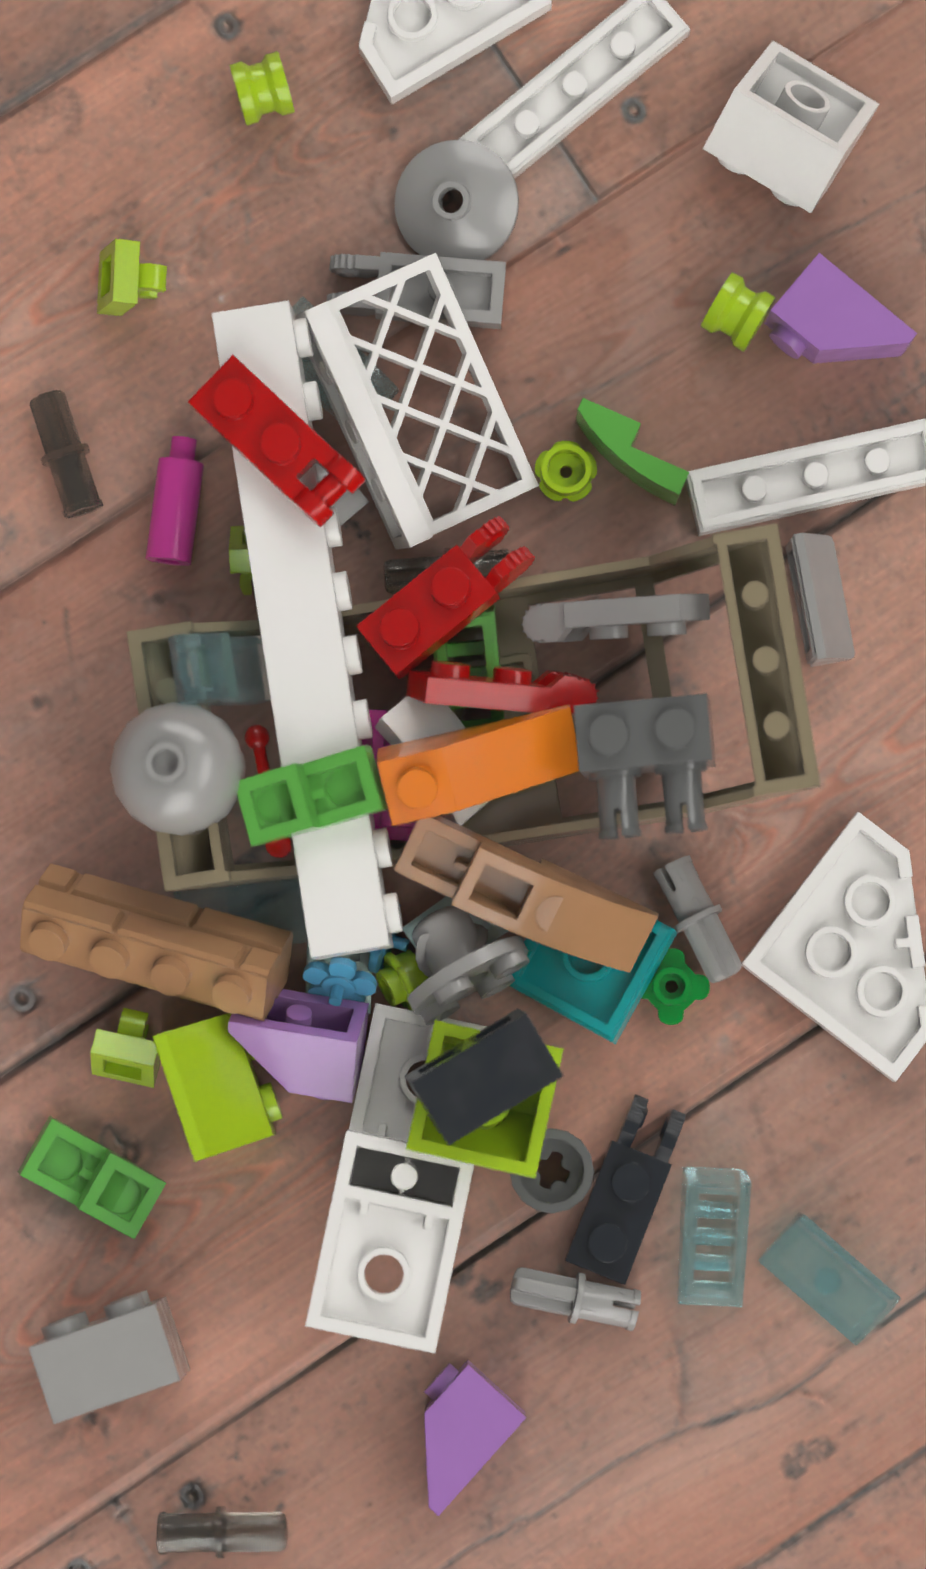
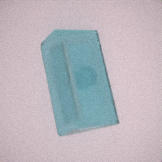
(829, 1279)

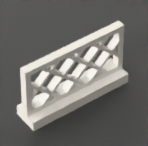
(366, 423)

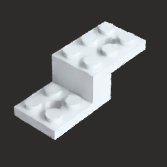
(390, 1202)

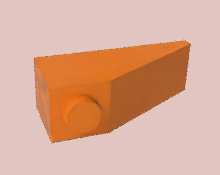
(476, 764)

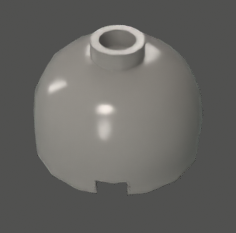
(177, 768)

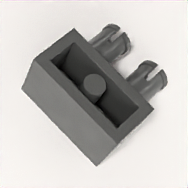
(641, 737)

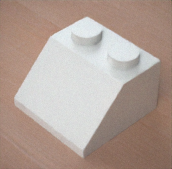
(790, 127)

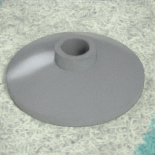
(487, 207)

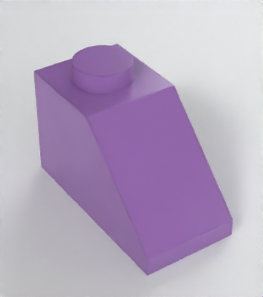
(835, 319)
(308, 1043)
(463, 1429)

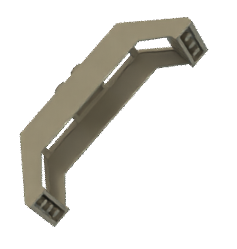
(764, 660)

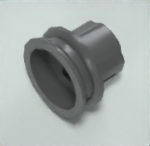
(560, 1195)

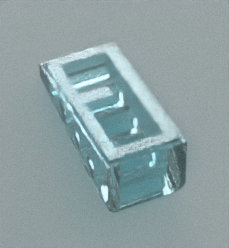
(717, 1182)

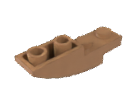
(526, 895)

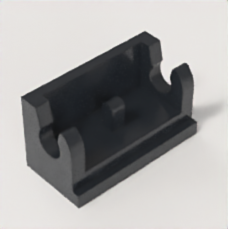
(484, 1076)

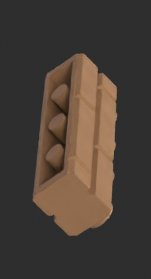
(156, 941)

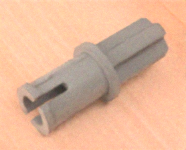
(698, 919)
(575, 1297)

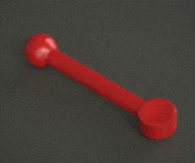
(257, 738)

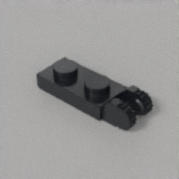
(623, 1197)

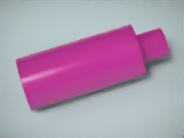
(175, 504)

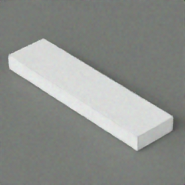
(579, 82)
(808, 477)

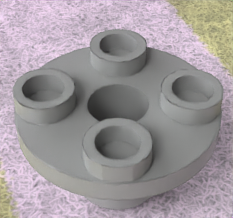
(459, 962)

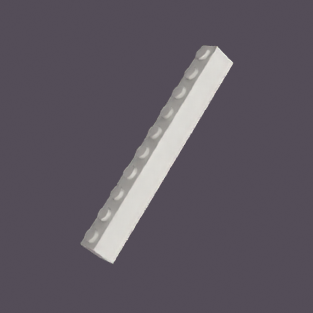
(307, 646)

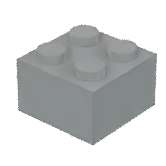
(109, 1358)

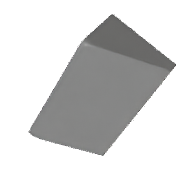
(819, 599)

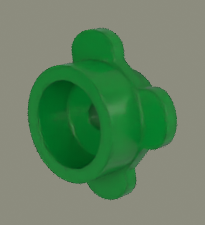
(690, 988)

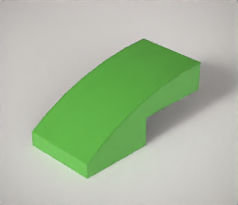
(614, 439)
(311, 795)
(91, 1177)

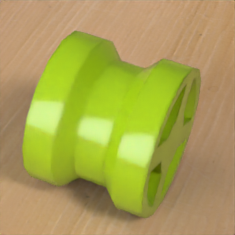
(262, 88)
(738, 311)

